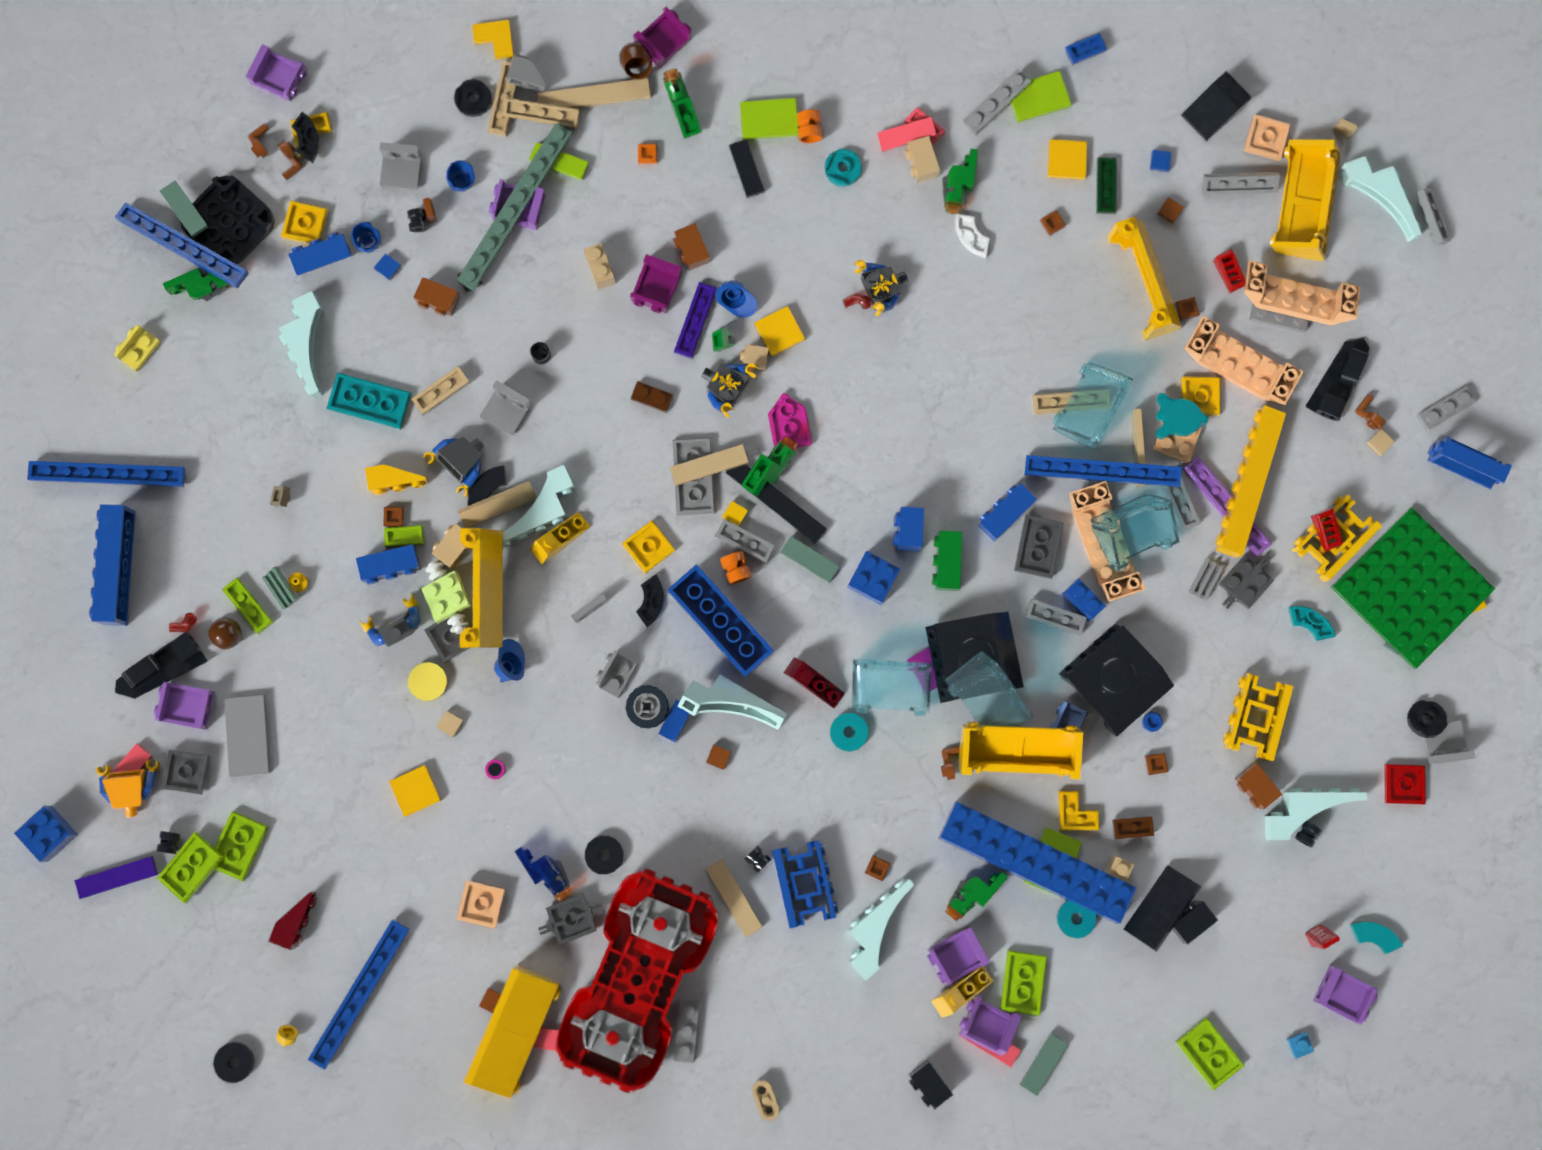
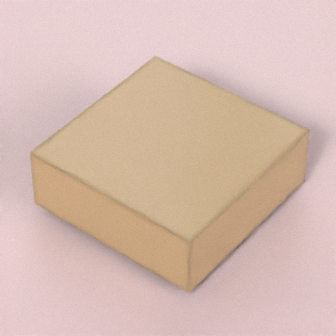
(1345, 128)
(1380, 442)
(449, 724)

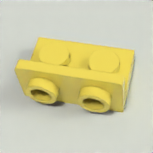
(136, 347)

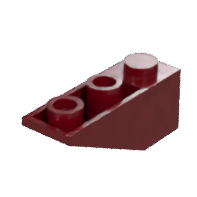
(814, 682)
(289, 927)

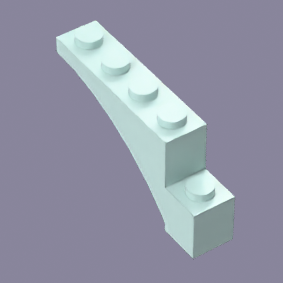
(1384, 188)
(300, 338)
(545, 509)
(729, 698)
(1302, 806)
(871, 928)

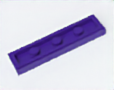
(695, 320)
(116, 877)

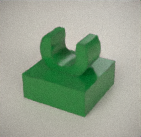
(720, 340)

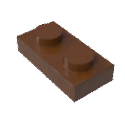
(651, 397)
(1133, 827)

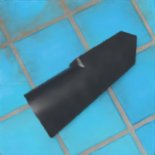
(1338, 381)
(162, 666)

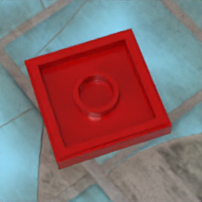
(1404, 784)

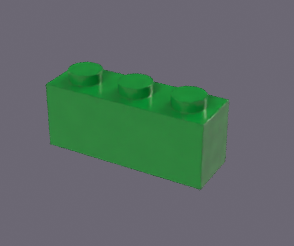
(947, 560)

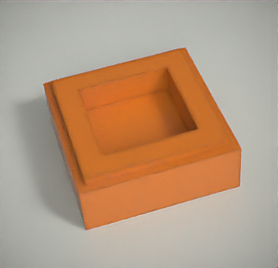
(647, 153)

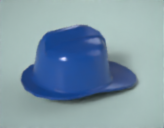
(736, 299)
(510, 661)

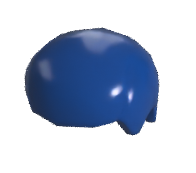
(460, 176)
(365, 237)

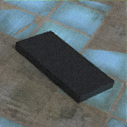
(1162, 908)

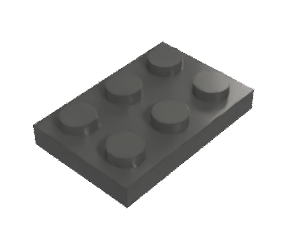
(1038, 546)

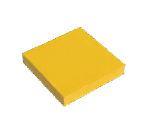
(1067, 159)
(304, 222)
(779, 331)
(1202, 392)
(648, 547)
(415, 791)

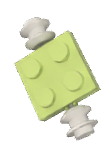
(446, 597)

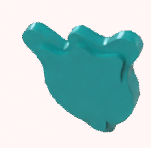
(1178, 416)

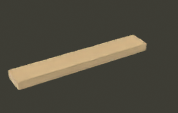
(597, 94)

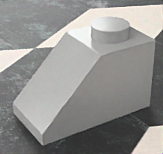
(525, 74)

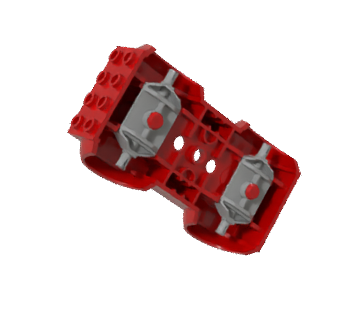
(631, 1041)

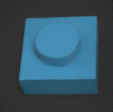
(1300, 1045)

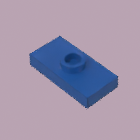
(1086, 49)

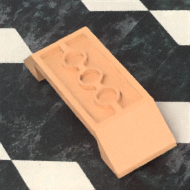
(1300, 298)
(1241, 363)
(1085, 505)

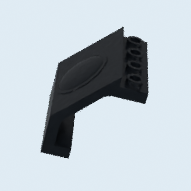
(961, 639)
(1118, 678)

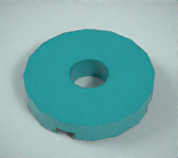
(845, 178)
(849, 720)
(1073, 930)

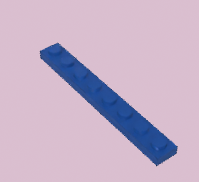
(181, 245)
(1103, 471)
(106, 473)
(358, 994)

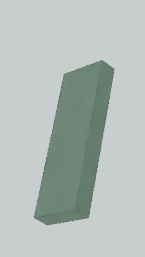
(184, 208)
(809, 559)
(1043, 1064)

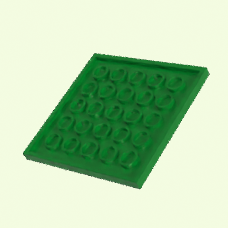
(1413, 588)

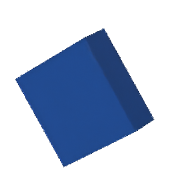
(1160, 160)
(387, 267)

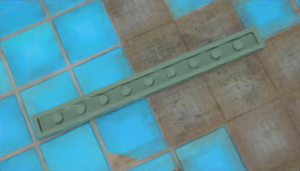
(514, 207)

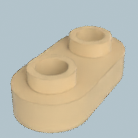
(765, 1099)

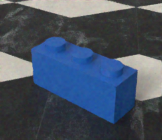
(319, 253)
(1006, 511)
(388, 564)

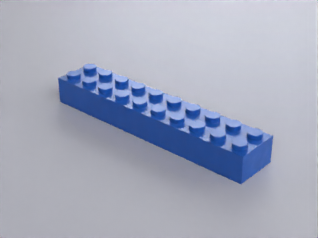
(1037, 863)

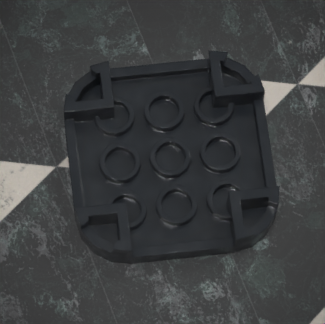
(234, 217)

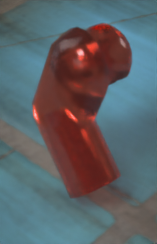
(860, 299)
(188, 622)

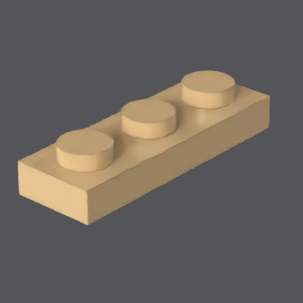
(440, 390)

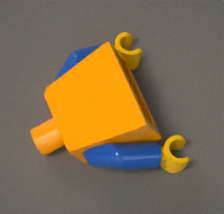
(127, 788)

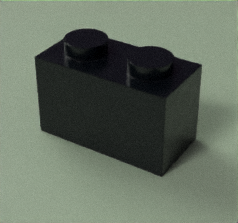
(1194, 921)
(930, 1084)

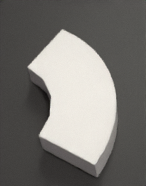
(970, 236)

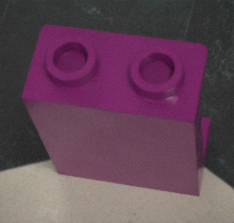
(664, 37)
(656, 284)

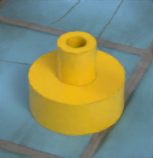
(302, 582)
(287, 1035)

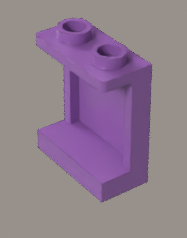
(276, 73)
(531, 215)
(184, 705)
(957, 956)
(1345, 995)
(989, 1026)

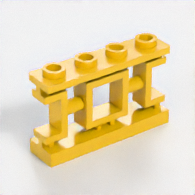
(1347, 548)
(1274, 717)

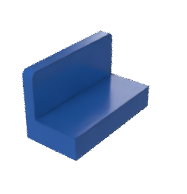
(674, 722)

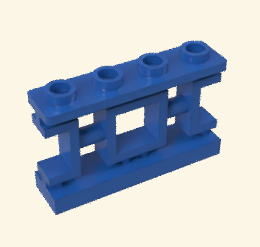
(790, 886)

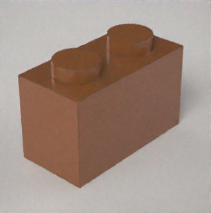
(691, 246)
(436, 296)
(1257, 786)

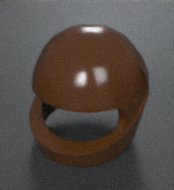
(635, 56)
(225, 633)

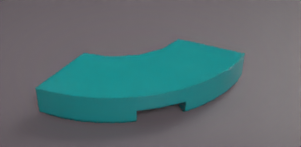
(1312, 621)
(1376, 934)

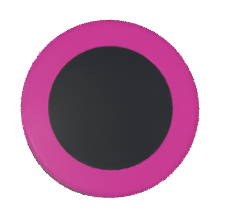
(495, 769)

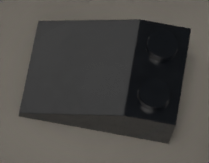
(1216, 106)

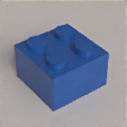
(909, 529)
(873, 578)
(45, 833)

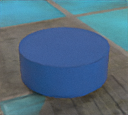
(1152, 722)

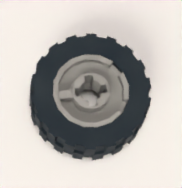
(647, 718)

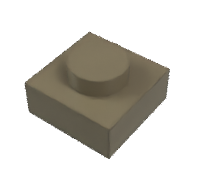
(280, 496)

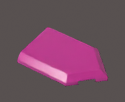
(789, 420)

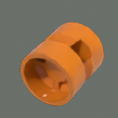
(809, 126)
(735, 568)

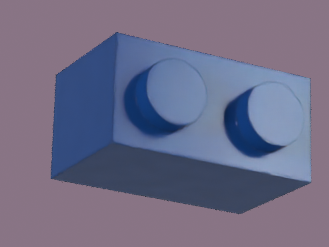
(1083, 600)

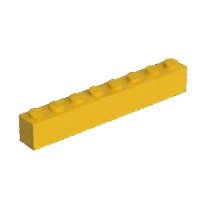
(1250, 481)

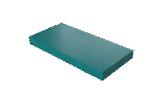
(369, 401)

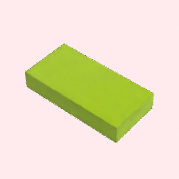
(404, 536)

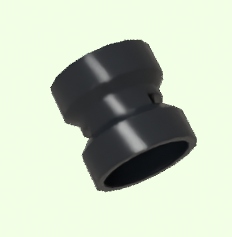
(417, 220)
(539, 349)
(1308, 834)
(164, 845)
(757, 859)

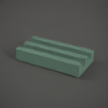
(278, 588)

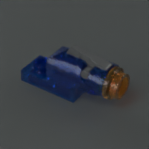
(546, 870)

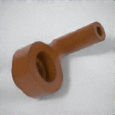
(258, 149)
(288, 151)
(1373, 420)
(947, 769)

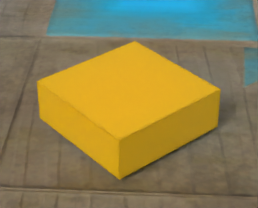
(735, 513)

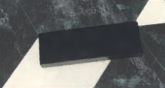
(746, 168)

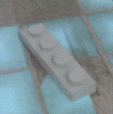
(996, 101)
(1240, 183)

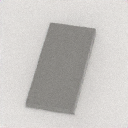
(698, 495)
(247, 735)

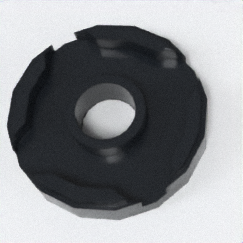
(476, 108)
(1422, 728)
(592, 855)
(223, 1068)

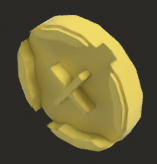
(427, 681)

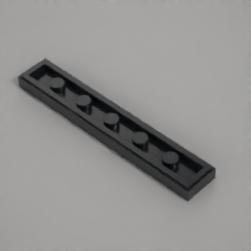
(782, 506)

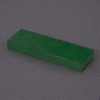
(1106, 185)

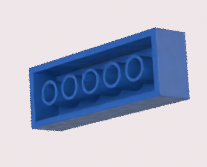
(112, 565)
(720, 621)

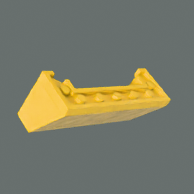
(1307, 199)
(1133, 234)
(487, 588)
(1020, 749)
(512, 1032)

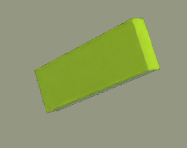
(566, 164)
(247, 605)

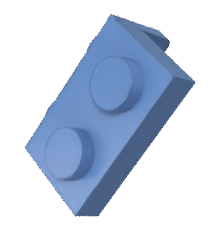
(1069, 715)

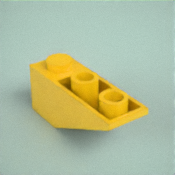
(386, 478)
(559, 538)
(962, 991)

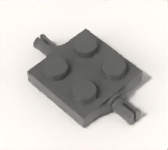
(1246, 582)
(571, 919)

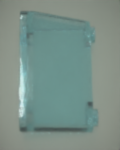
(1092, 404)
(1135, 528)
(891, 686)
(988, 693)

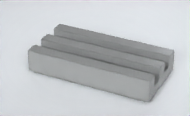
(1214, 565)
(589, 608)

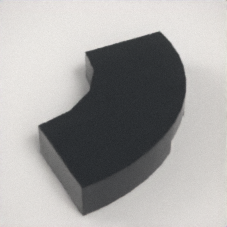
(308, 137)
(486, 484)
(652, 600)

